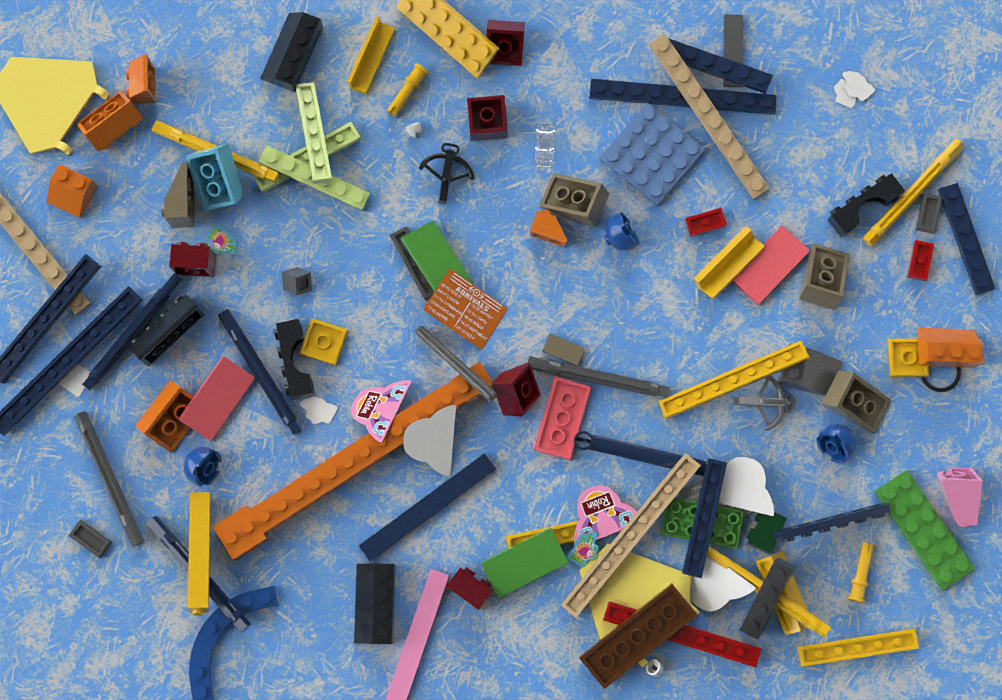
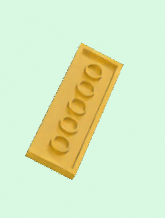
(451, 32)

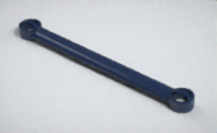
(633, 451)

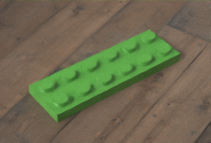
(924, 530)

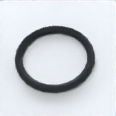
(947, 388)

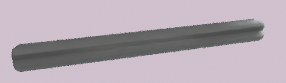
(456, 363)

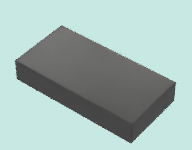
(928, 213)
(90, 538)

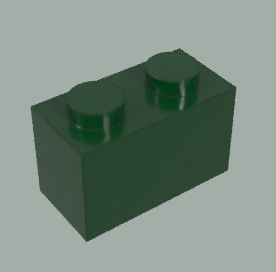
(762, 535)

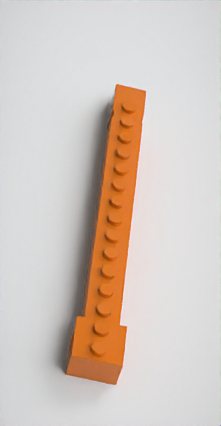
(249, 526)

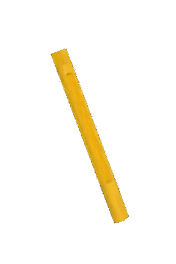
(199, 144)
(913, 192)
(783, 603)

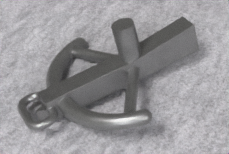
(759, 401)

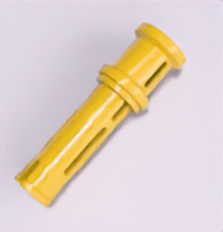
(412, 83)
(860, 581)

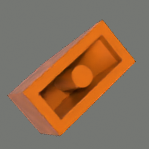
(548, 228)

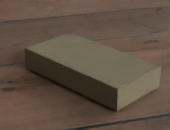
(563, 350)

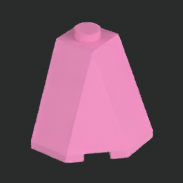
(963, 494)

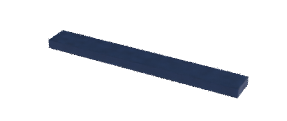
(47, 316)
(427, 507)

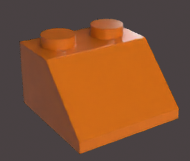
(141, 81)
(70, 191)

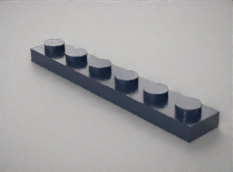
(723, 67)
(966, 239)
(704, 518)
(839, 520)

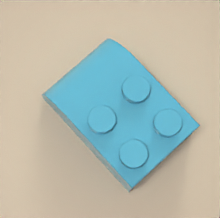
(215, 177)

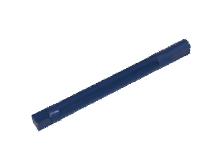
(131, 332)
(259, 371)
(182, 556)

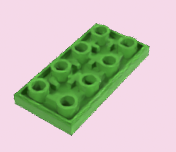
(433, 254)
(679, 518)
(524, 562)

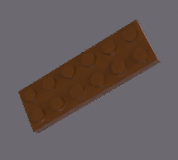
(638, 635)

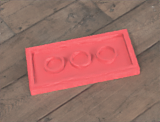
(771, 266)
(216, 398)
(562, 418)

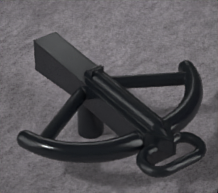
(448, 156)

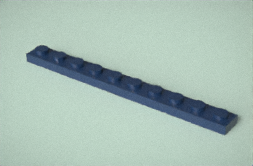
(671, 96)
(68, 359)

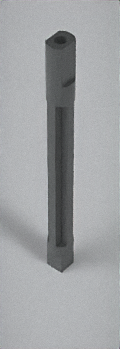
(598, 377)
(109, 479)

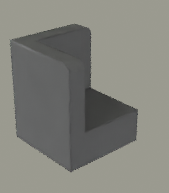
(296, 281)

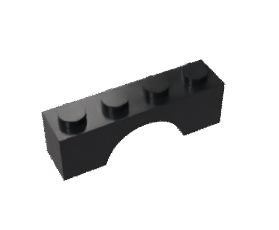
(883, 192)
(290, 336)
(767, 598)

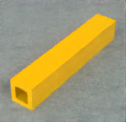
(199, 553)

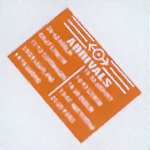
(465, 309)

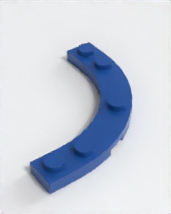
(210, 633)

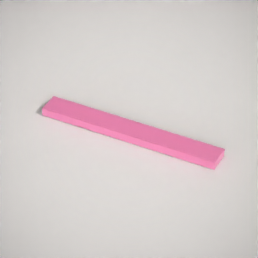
(417, 636)

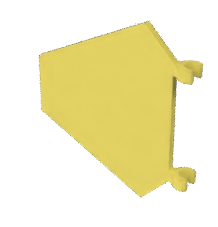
(46, 98)
(633, 586)

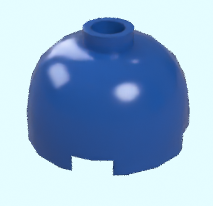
(620, 233)
(837, 442)
(201, 465)

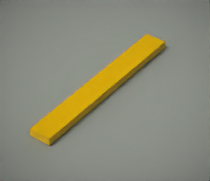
(734, 380)

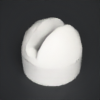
(414, 128)
(650, 664)

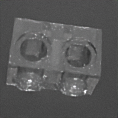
(544, 145)

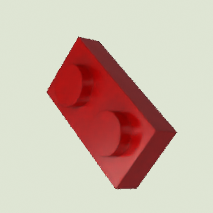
(705, 222)
(920, 260)

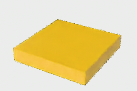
(323, 342)
(904, 359)

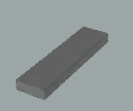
(733, 42)
(421, 282)

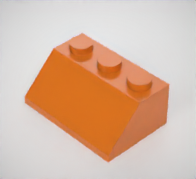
(109, 121)
(949, 348)
(161, 418)

